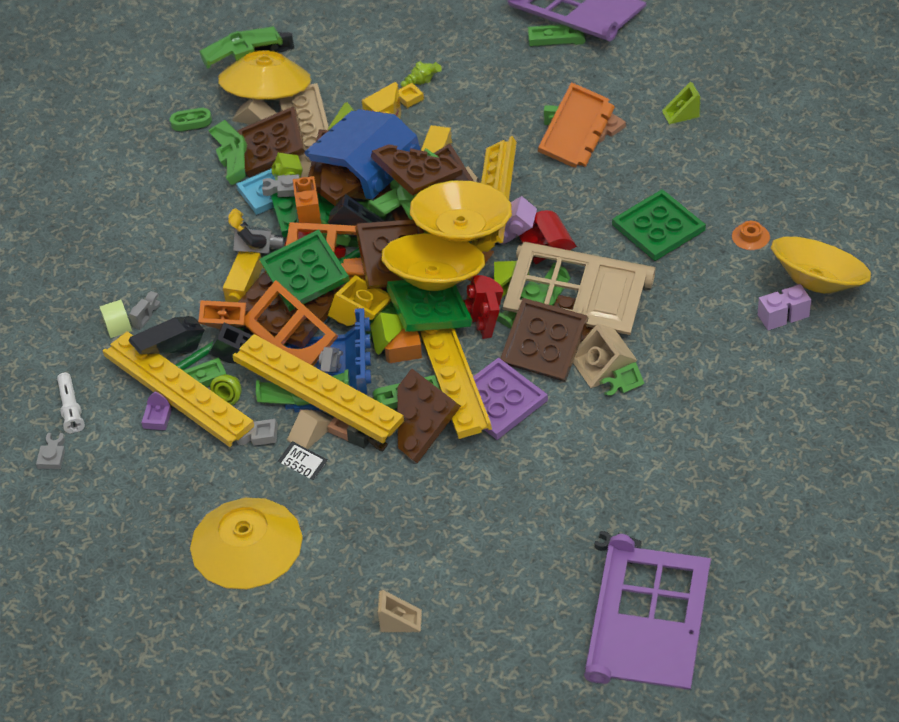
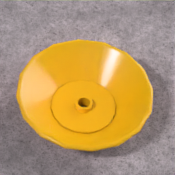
(264, 76)
(460, 210)
(432, 261)
(819, 265)
(248, 558)

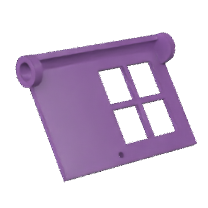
(593, 17)
(642, 646)

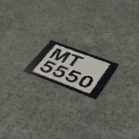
(302, 460)

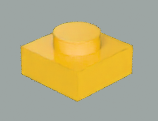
(410, 95)

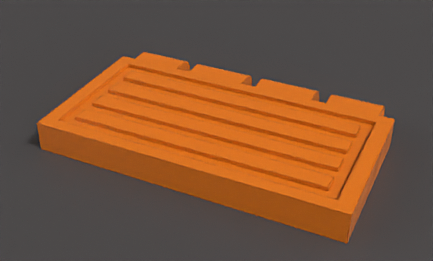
(576, 126)

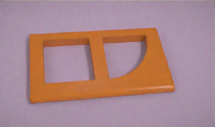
(332, 231)
(308, 354)

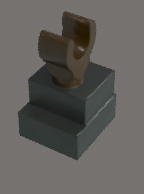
(361, 439)

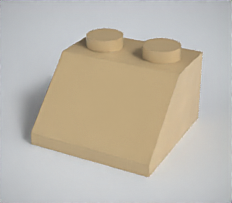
(601, 354)

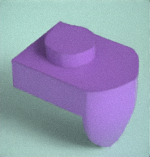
(156, 412)

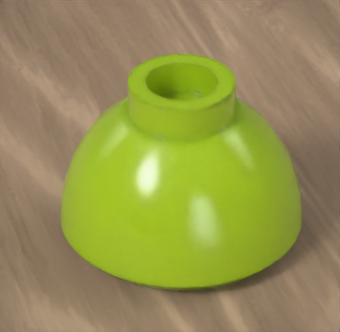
(227, 388)

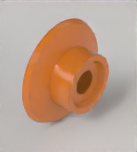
(750, 235)

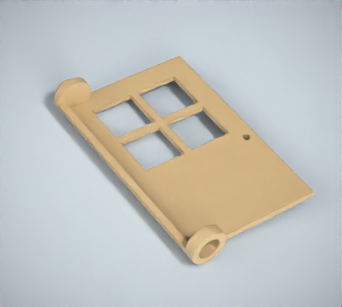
(606, 292)

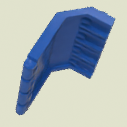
(355, 138)
(354, 357)

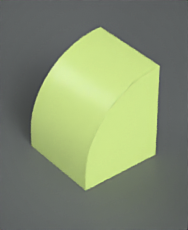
(115, 318)

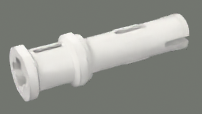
(70, 410)

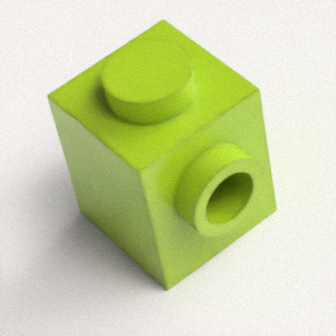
(286, 165)

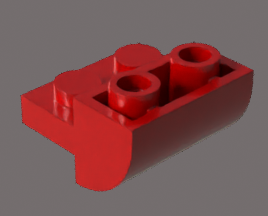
(548, 231)
(483, 303)

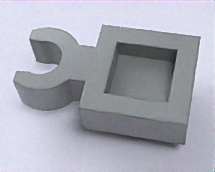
(282, 186)
(143, 310)
(330, 358)
(262, 433)
(52, 455)

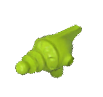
(421, 73)

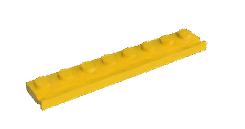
(498, 174)
(456, 380)
(318, 388)
(180, 390)

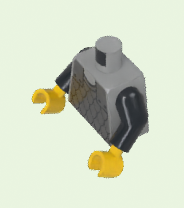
(252, 238)

